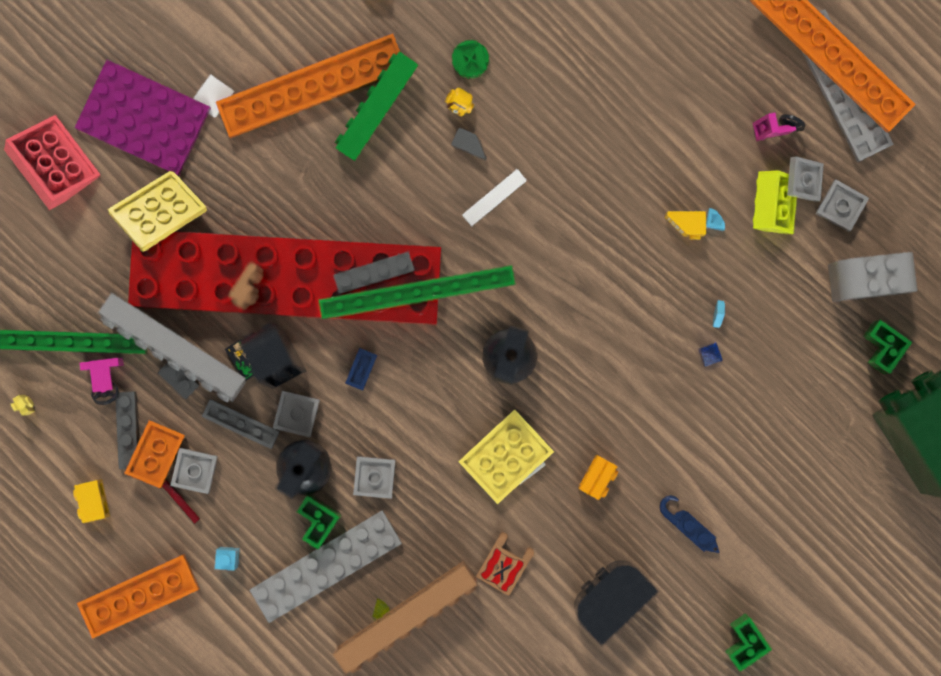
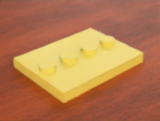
(157, 210)
(506, 456)

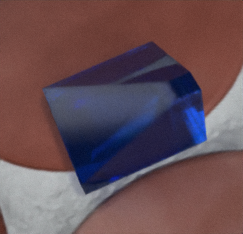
(710, 354)

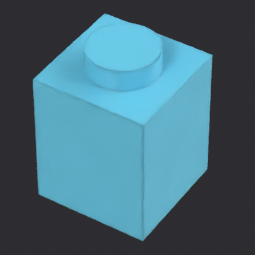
(227, 558)

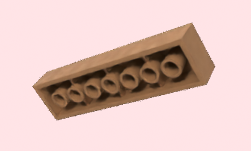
(404, 617)

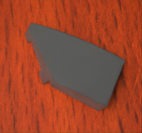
(469, 143)

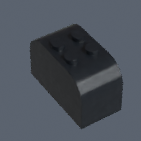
(271, 356)
(612, 599)

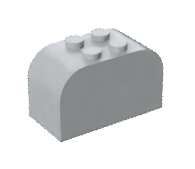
(872, 276)

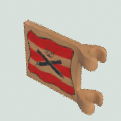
(502, 567)

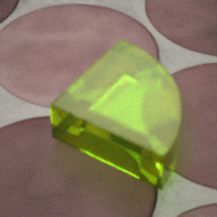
(380, 609)

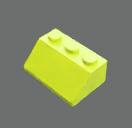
(773, 206)

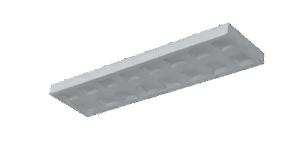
(859, 129)
(325, 566)

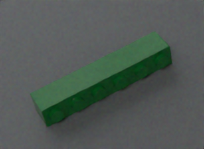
(377, 105)

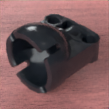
(496, 361)
(315, 464)

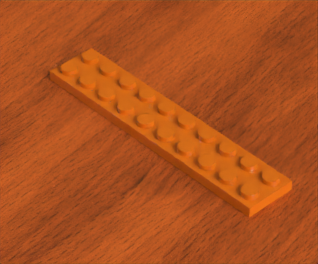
(839, 59)
(306, 87)

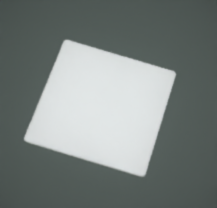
(213, 91)

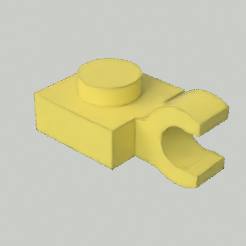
(23, 404)

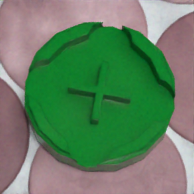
(470, 59)

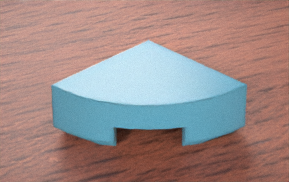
(714, 220)
(719, 313)

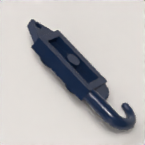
(689, 526)

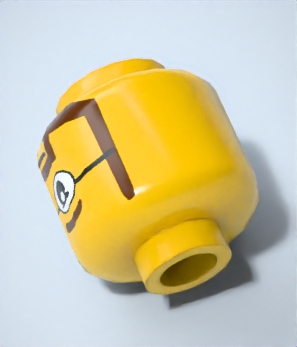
(459, 101)

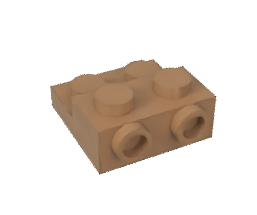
(244, 292)

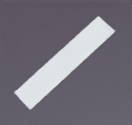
(494, 197)

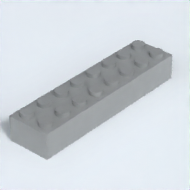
(173, 348)

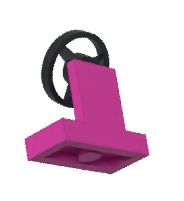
(768, 126)
(101, 378)

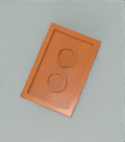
(154, 454)

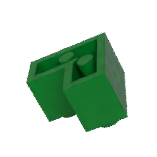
(890, 346)
(322, 519)
(751, 644)

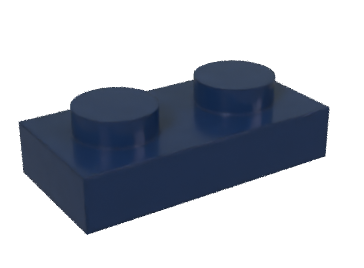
(361, 369)

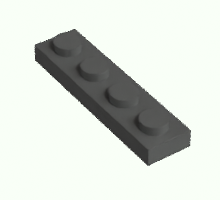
(374, 272)
(241, 424)
(126, 427)

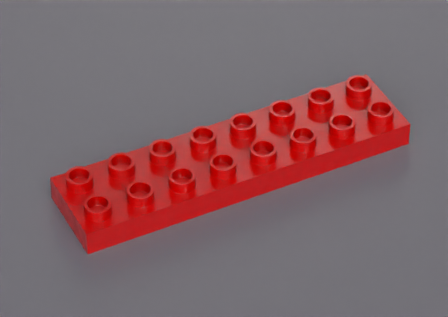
(202, 268)

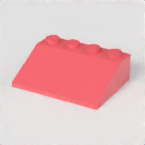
(51, 161)

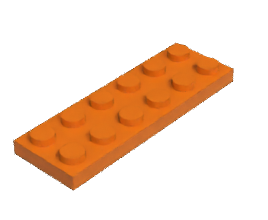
(138, 596)

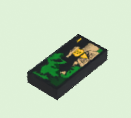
(238, 359)

